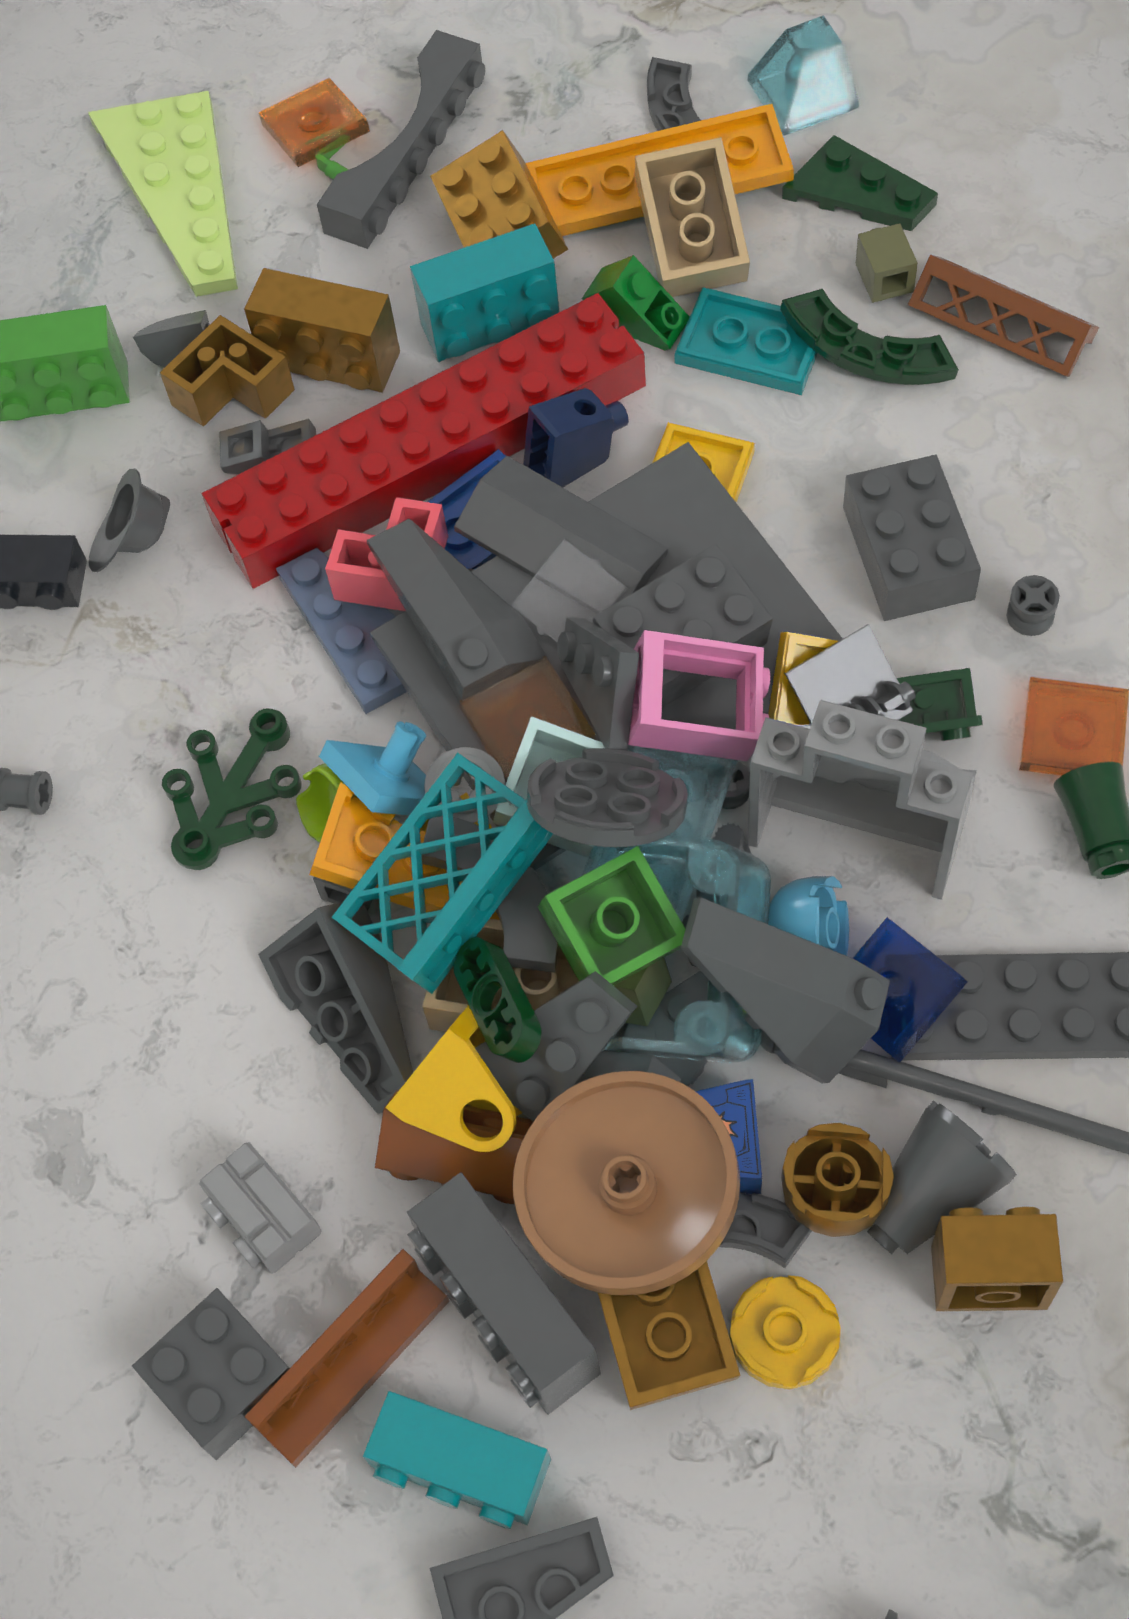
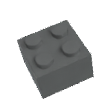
(212, 1372)

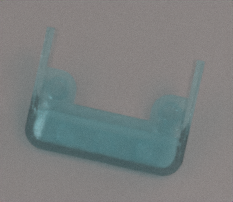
(714, 1027)

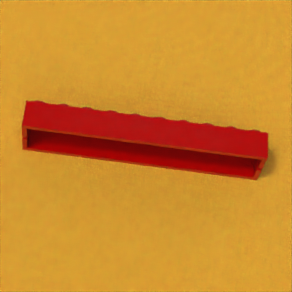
(419, 439)

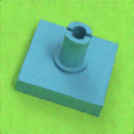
(380, 775)

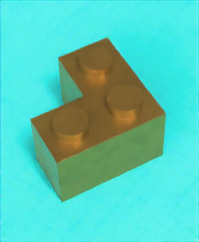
(226, 365)

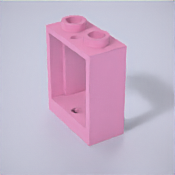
(702, 657)

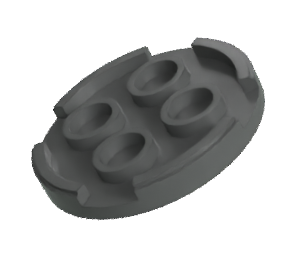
(607, 798)

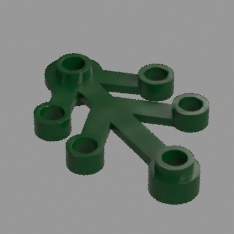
(229, 794)

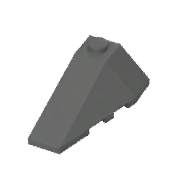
(799, 993)
(345, 998)

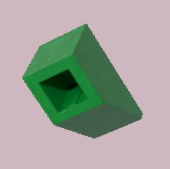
(639, 302)

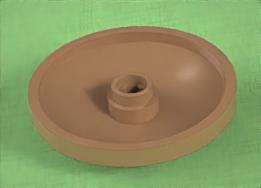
(626, 1183)

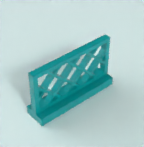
(468, 904)

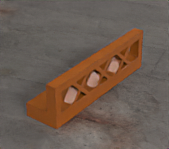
(1009, 298)
(347, 1358)

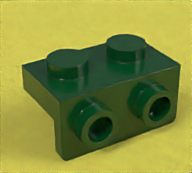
(943, 703)

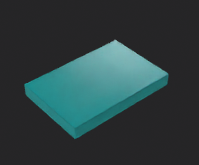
(744, 342)

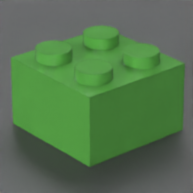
(613, 919)

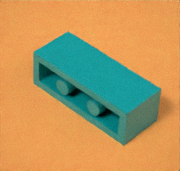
(456, 1460)

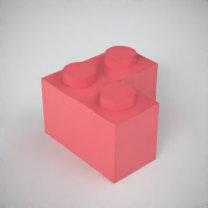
(354, 569)

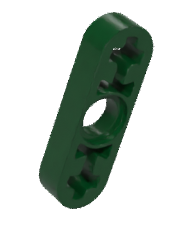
(509, 1042)

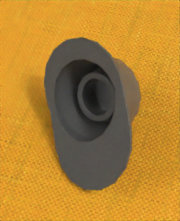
(131, 523)

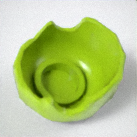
(317, 800)

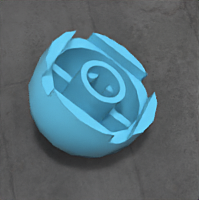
(812, 912)

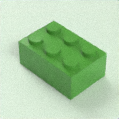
(61, 363)

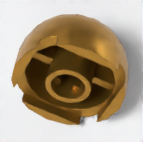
(836, 1180)

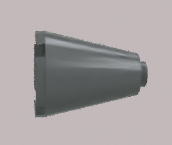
(935, 1173)

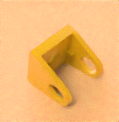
(449, 1080)

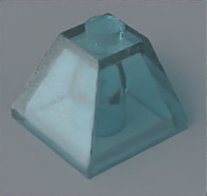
(805, 76)

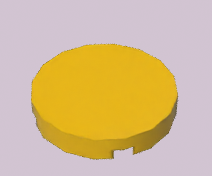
(785, 1331)

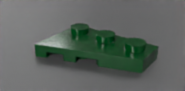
(861, 183)

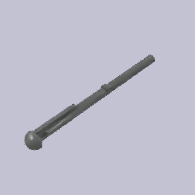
(878, 1068)

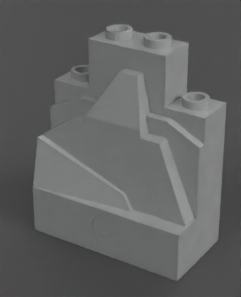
(861, 776)

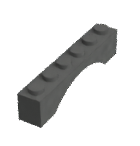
(365, 196)

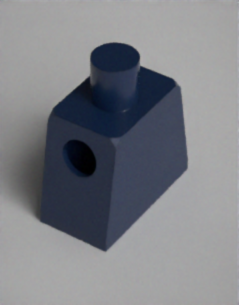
(571, 435)

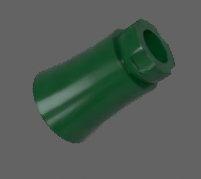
(1099, 815)

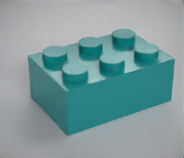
(485, 292)

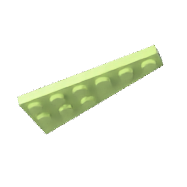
(176, 174)

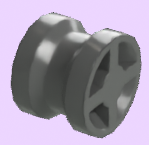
(1031, 593)

